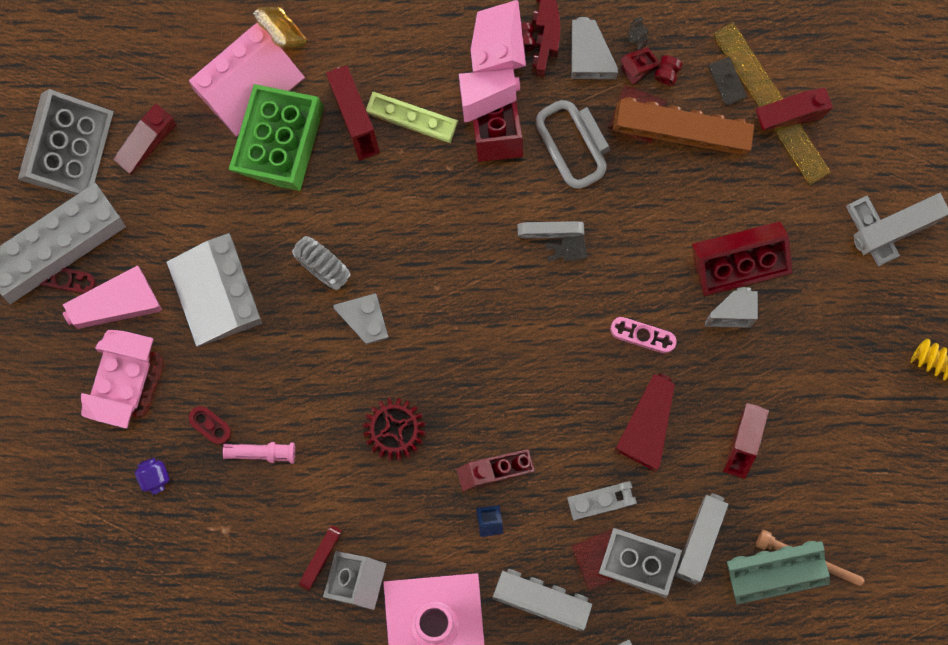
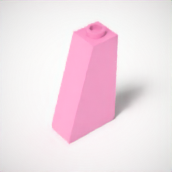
(113, 301)

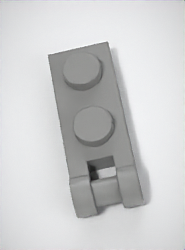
(600, 501)

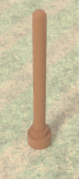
(767, 541)

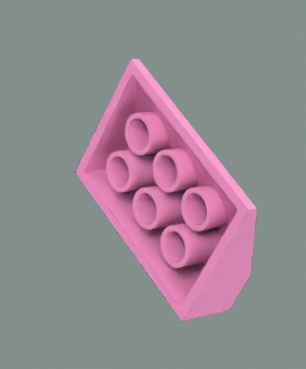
(230, 77)

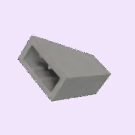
(590, 52)

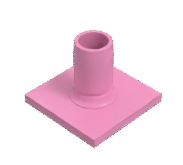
(434, 611)

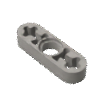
(550, 229)

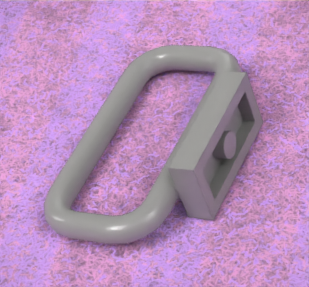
(590, 134)

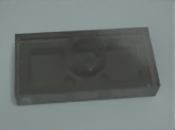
(727, 81)

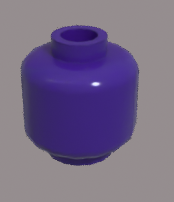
(152, 475)

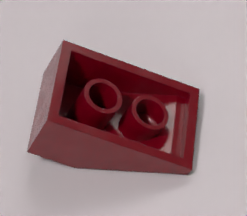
(498, 134)

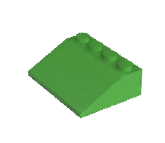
(277, 136)

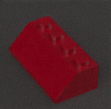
(742, 258)

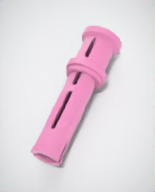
(270, 452)

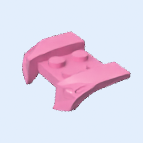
(118, 378)

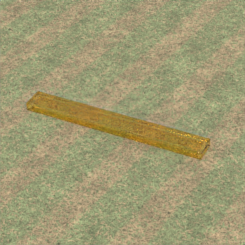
(764, 93)

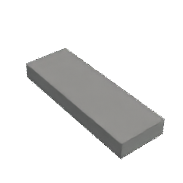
(864, 215)

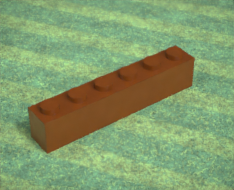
(683, 127)

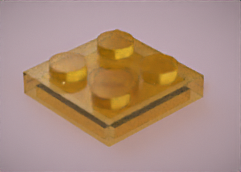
(280, 27)

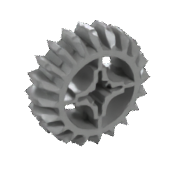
(321, 262)

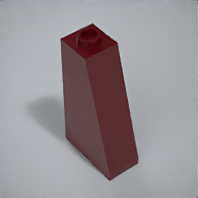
(353, 112)
(647, 428)

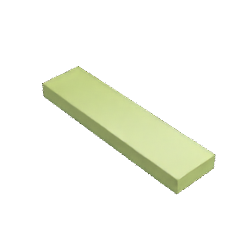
(411, 117)

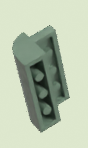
(778, 572)

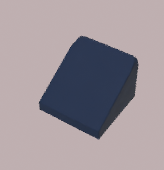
(489, 521)

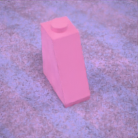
(487, 91)

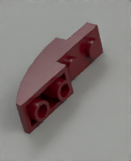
(548, 24)

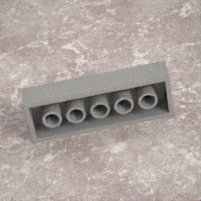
(56, 242)

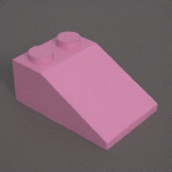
(498, 39)

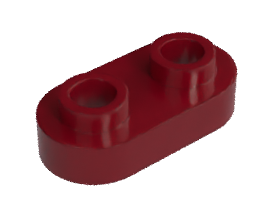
(210, 425)

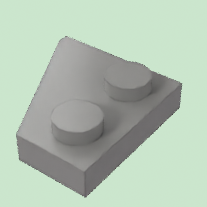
(364, 318)

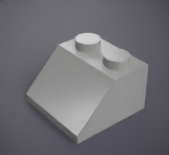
(737, 310)
(354, 580)

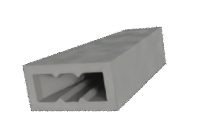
(901, 224)
(701, 539)

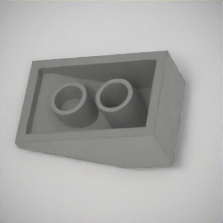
(640, 562)

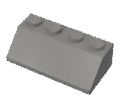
(542, 601)

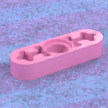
(628, 325)

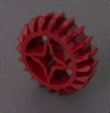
(403, 447)

